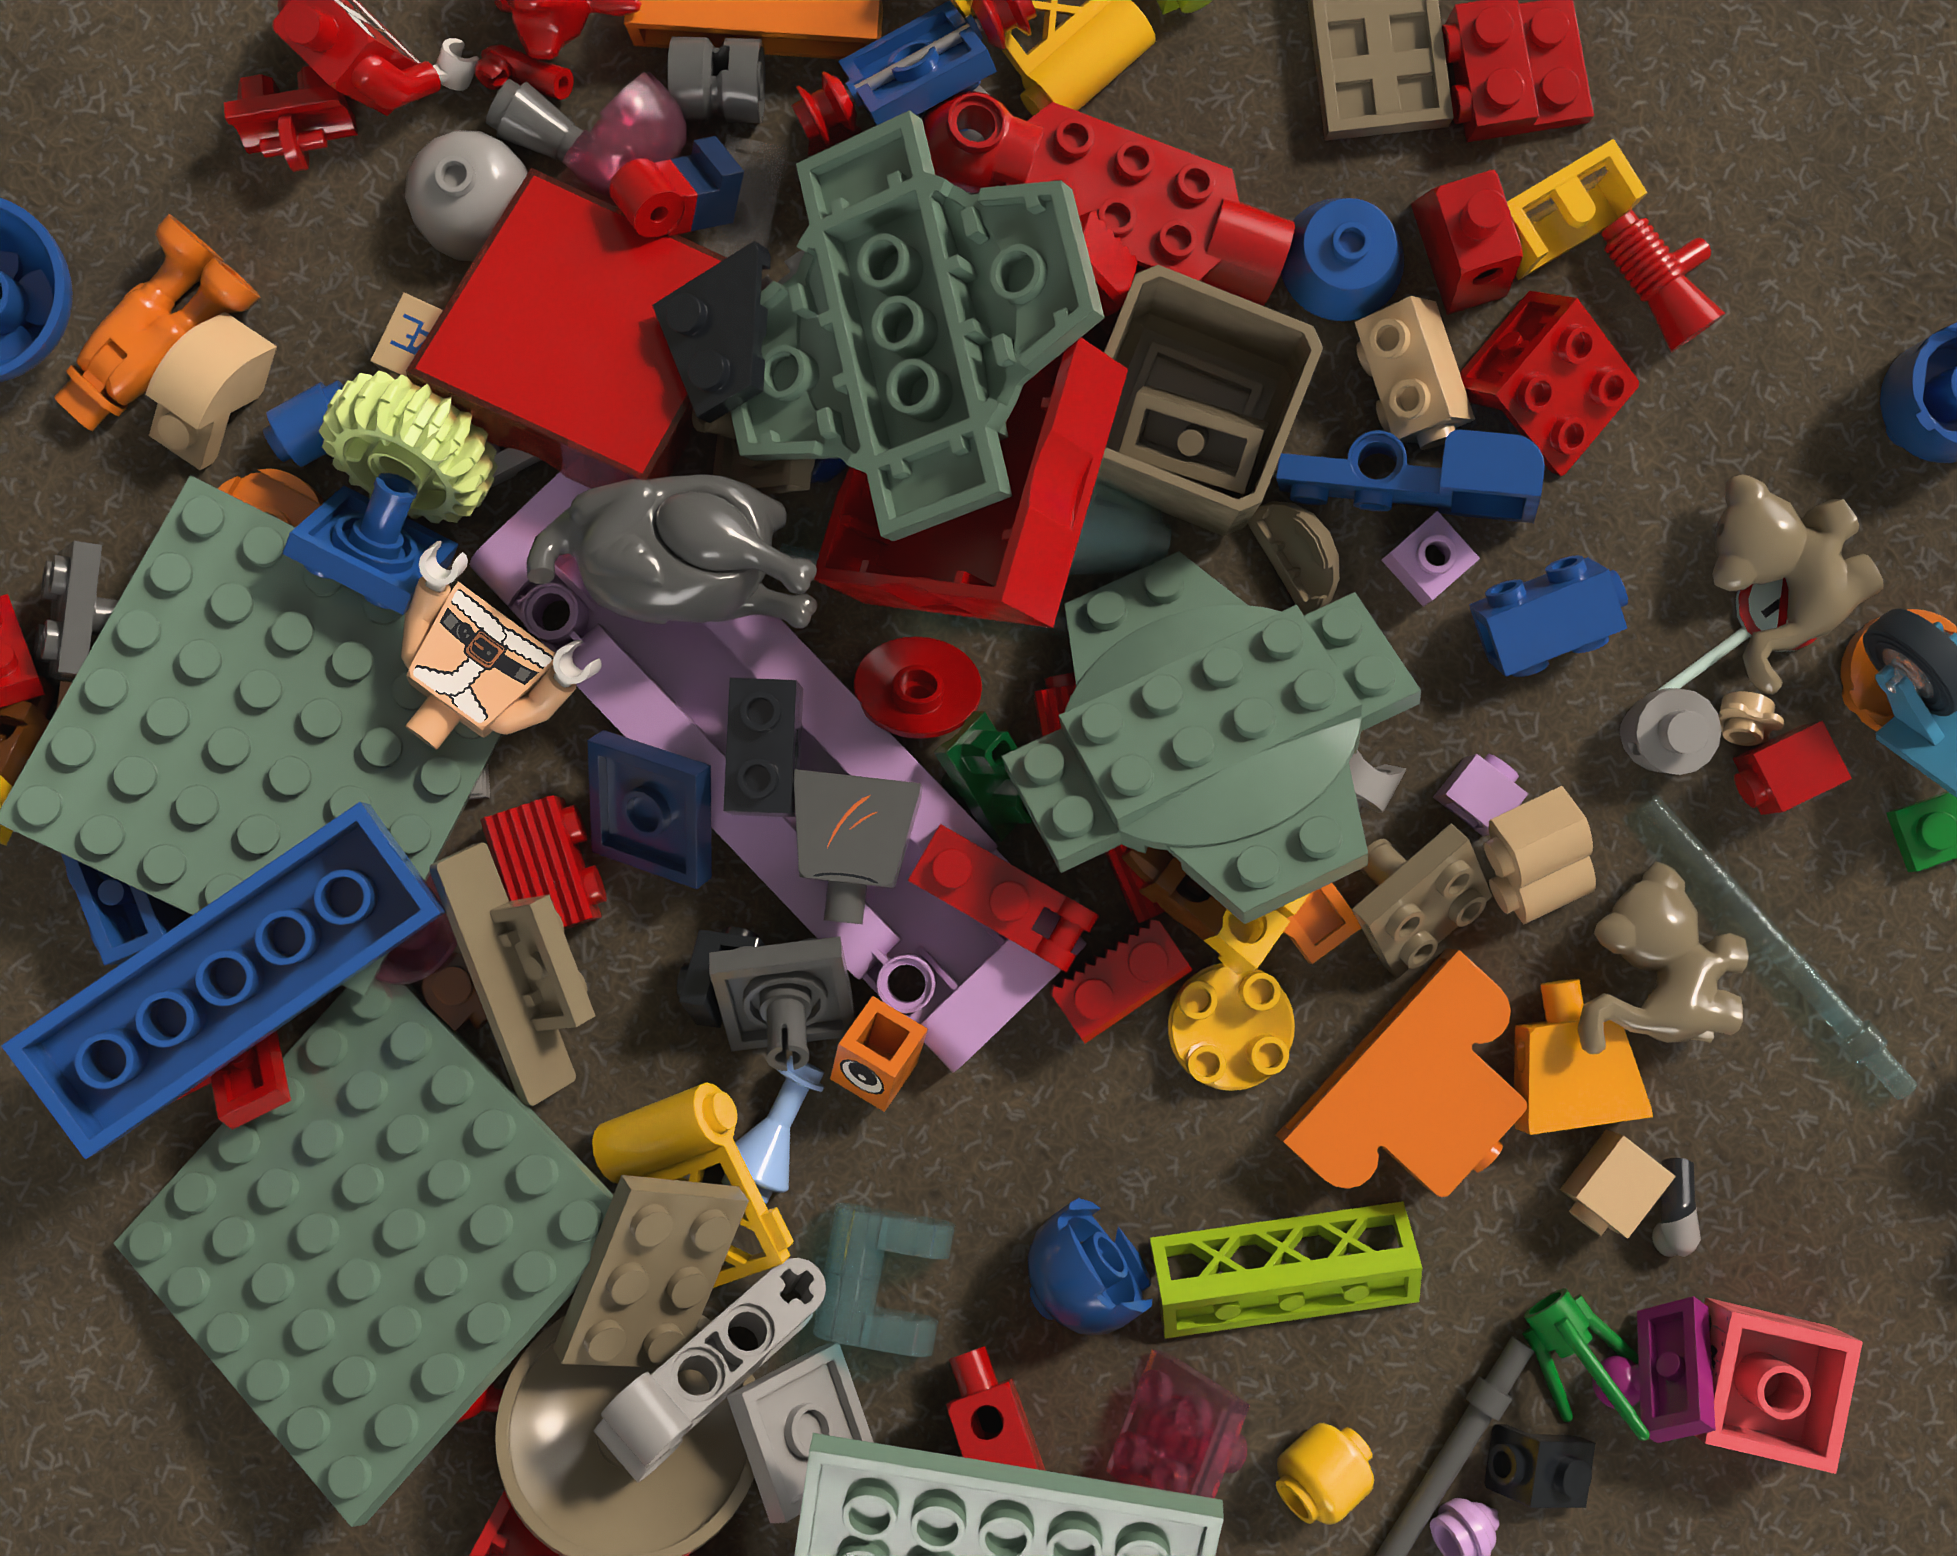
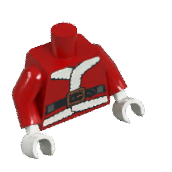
(364, 57)

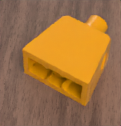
(1564, 1082)

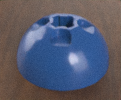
(33, 291)

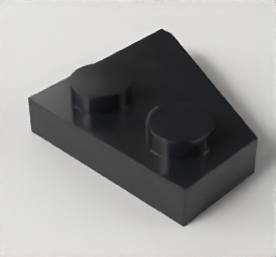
(718, 332)

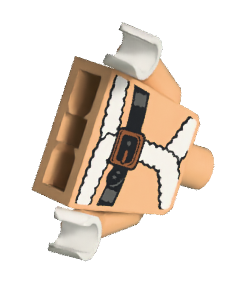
(478, 661)

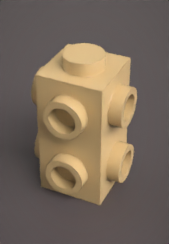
(1413, 372)

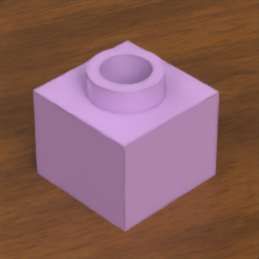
(1414, 570)
(1481, 791)

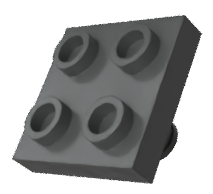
(75, 610)
(783, 996)

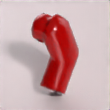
(505, 63)

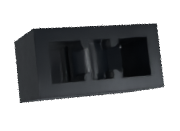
(762, 746)

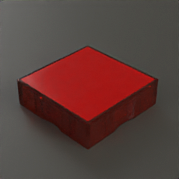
(562, 340)

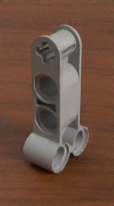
(654, 1412)

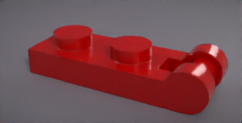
(1000, 896)

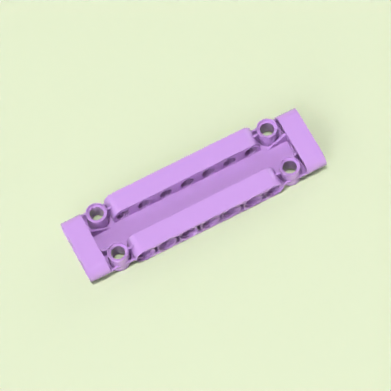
(673, 693)

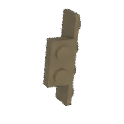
(518, 969)

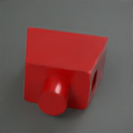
(1466, 234)
(980, 1388)

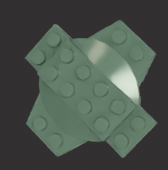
(915, 324)
(1213, 735)

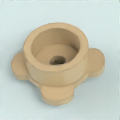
(1748, 718)

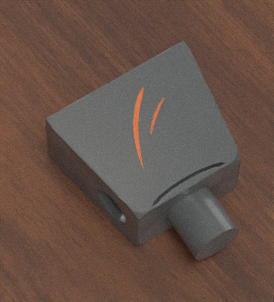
(852, 835)

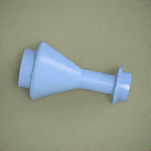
(768, 1143)

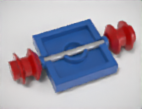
(914, 66)

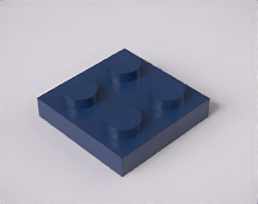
(650, 808)

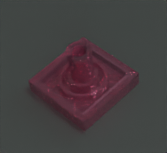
(1179, 1431)

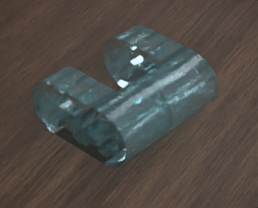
(854, 1274)

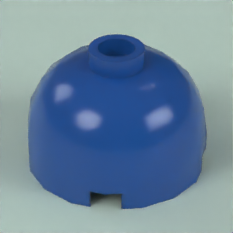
(1086, 1284)

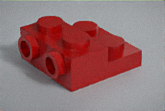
(1516, 67)

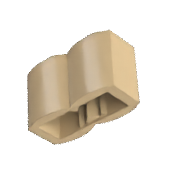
(1540, 856)

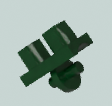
(979, 776)

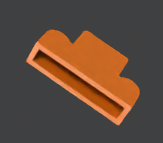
(786, 26)
(1415, 1088)

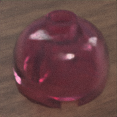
(634, 125)

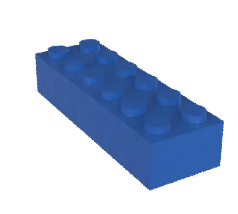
(224, 979)

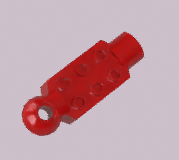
(1152, 195)

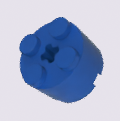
(1921, 398)

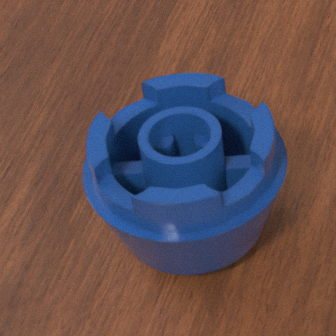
(1343, 259)

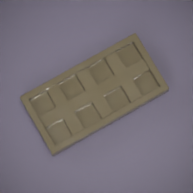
(1380, 66)

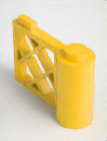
(1078, 54)
(685, 1138)

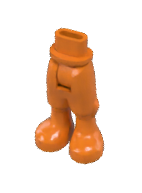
(141, 329)

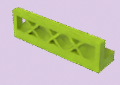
(1292, 1289)

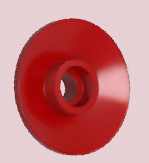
(922, 669)

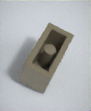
(1193, 438)

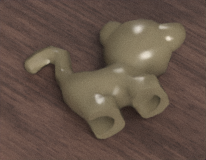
(1765, 541)
(1659, 932)

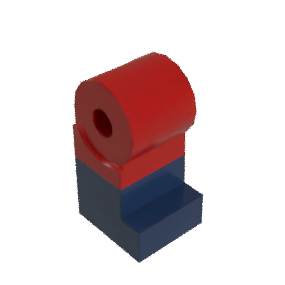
(679, 192)

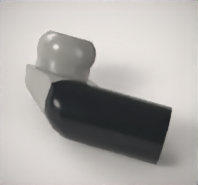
(1679, 1224)

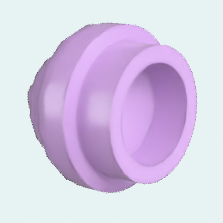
(1465, 1528)

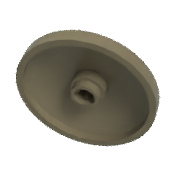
(579, 1493)

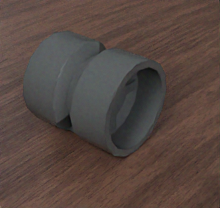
(718, 79)

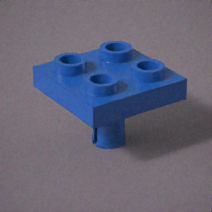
(369, 542)

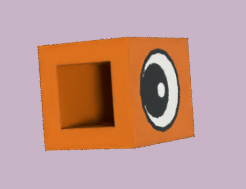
(878, 1053)

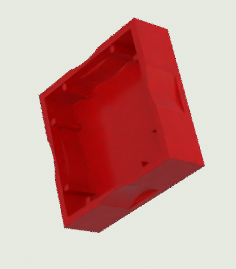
(1007, 556)

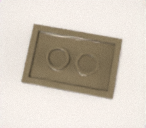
(649, 1272)

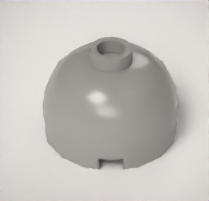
(461, 190)

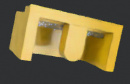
(1573, 205)

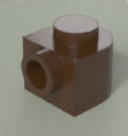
(453, 995)

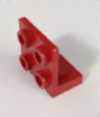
(1551, 376)

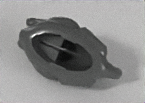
(678, 551)

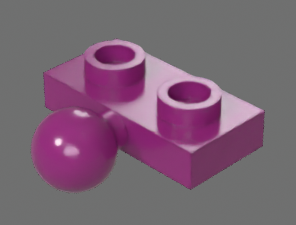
(1672, 1371)

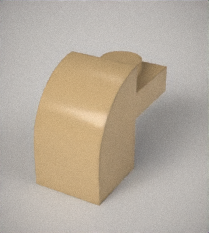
(203, 381)

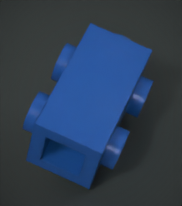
(1550, 615)

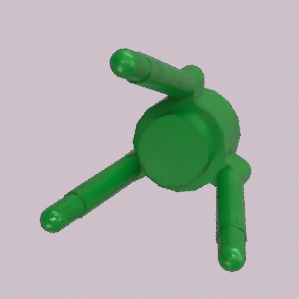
(1562, 1325)

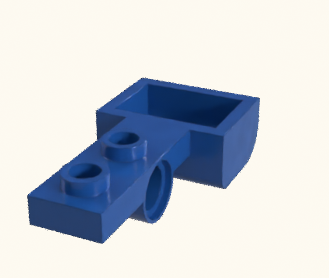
(1479, 476)

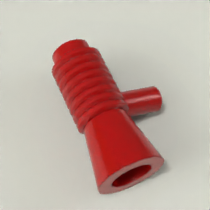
(1659, 277)

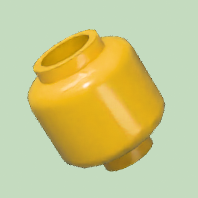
(1325, 1473)

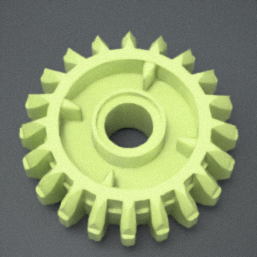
(413, 433)

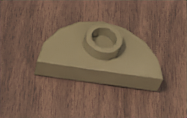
(1299, 552)

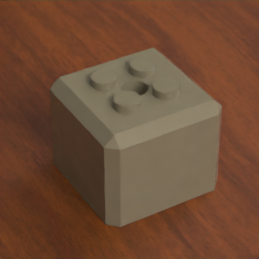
(1213, 351)

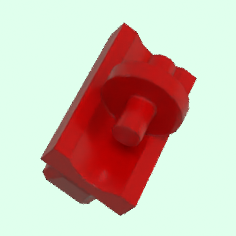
(289, 120)

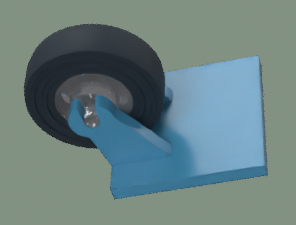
(1921, 684)

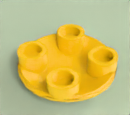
(1231, 1027)

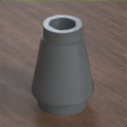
(531, 121)

